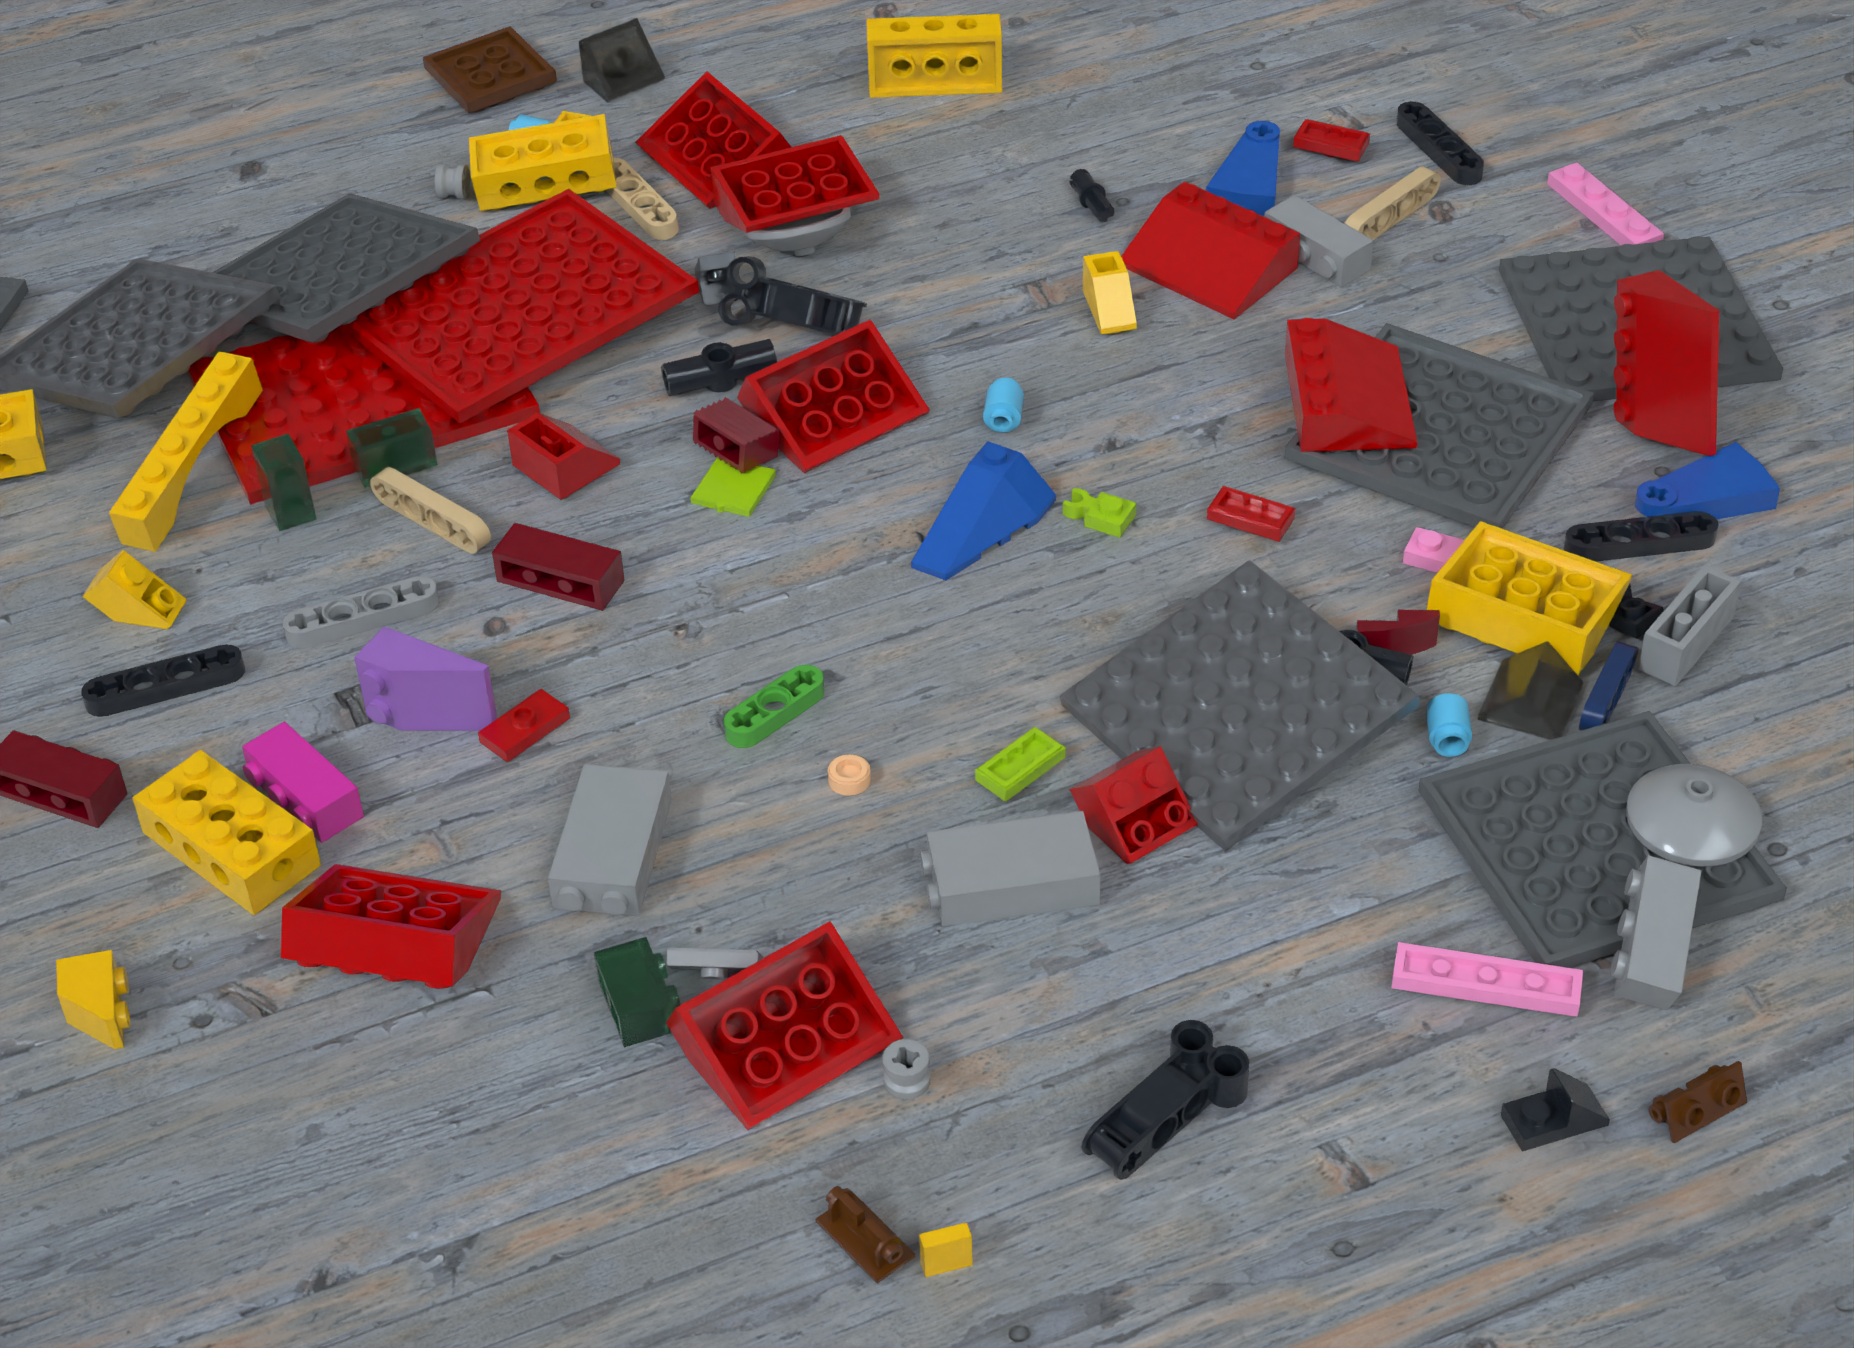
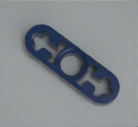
(1609, 686)

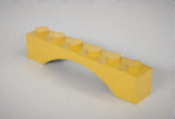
(151, 498)

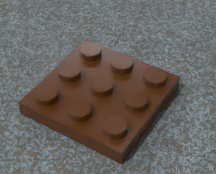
(489, 69)

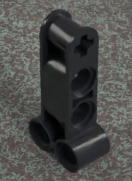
(787, 301)
(1169, 1099)

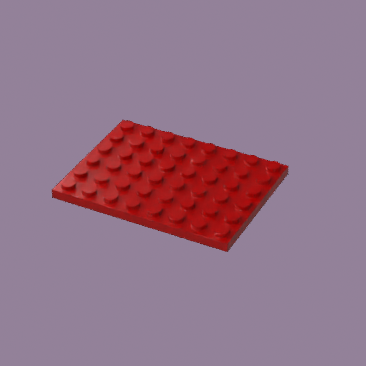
(521, 305)
(330, 388)

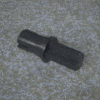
(1091, 194)

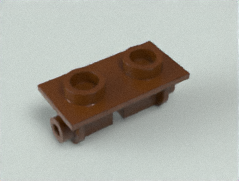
(1702, 1102)
(863, 1235)

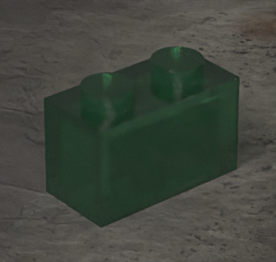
(393, 442)
(283, 482)
(636, 990)

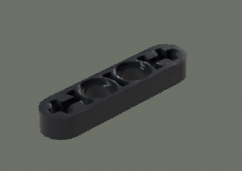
(1461, 164)
(1686, 530)
(162, 676)

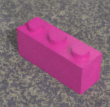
(302, 781)

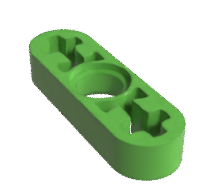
(747, 730)

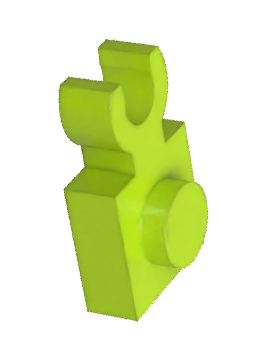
(1103, 514)

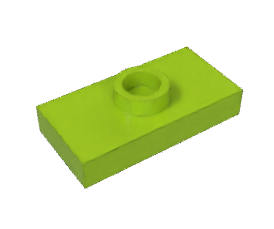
(1020, 763)

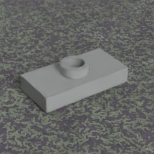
(711, 962)

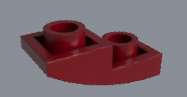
(1410, 634)

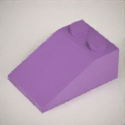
(423, 685)

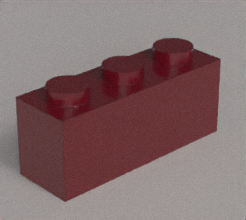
(558, 566)
(59, 779)

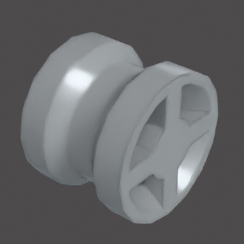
(452, 181)
(904, 1081)

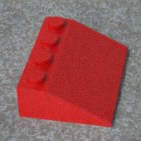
(705, 131)
(790, 184)
(1212, 250)
(1666, 362)
(1346, 389)
(833, 396)
(387, 925)
(784, 1026)

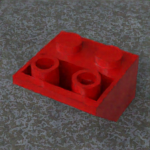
(557, 454)
(1135, 804)

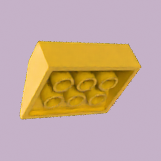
(1526, 594)

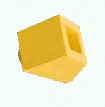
(1108, 292)
(134, 594)
(91, 996)

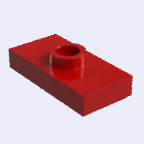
(1331, 140)
(1251, 513)
(524, 725)

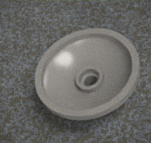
(802, 233)
(1694, 815)

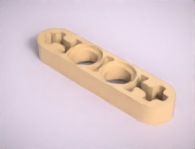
(643, 195)
(1395, 203)
(430, 510)

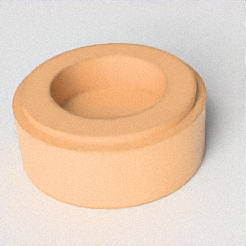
(849, 775)

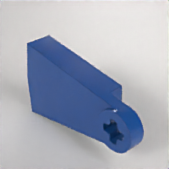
(1250, 169)
(1717, 484)

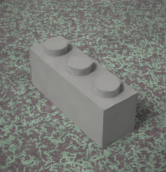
(1325, 242)
(1689, 625)
(1655, 932)

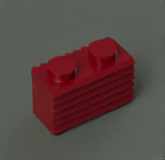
(735, 435)

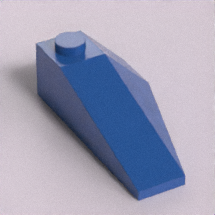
(986, 506)

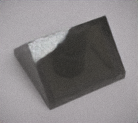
(619, 61)
(1533, 693)

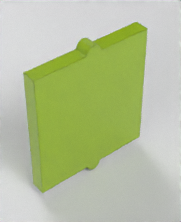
(730, 490)

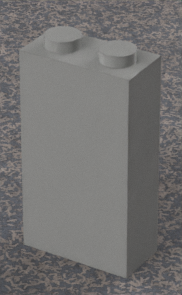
(610, 840)
(1011, 868)

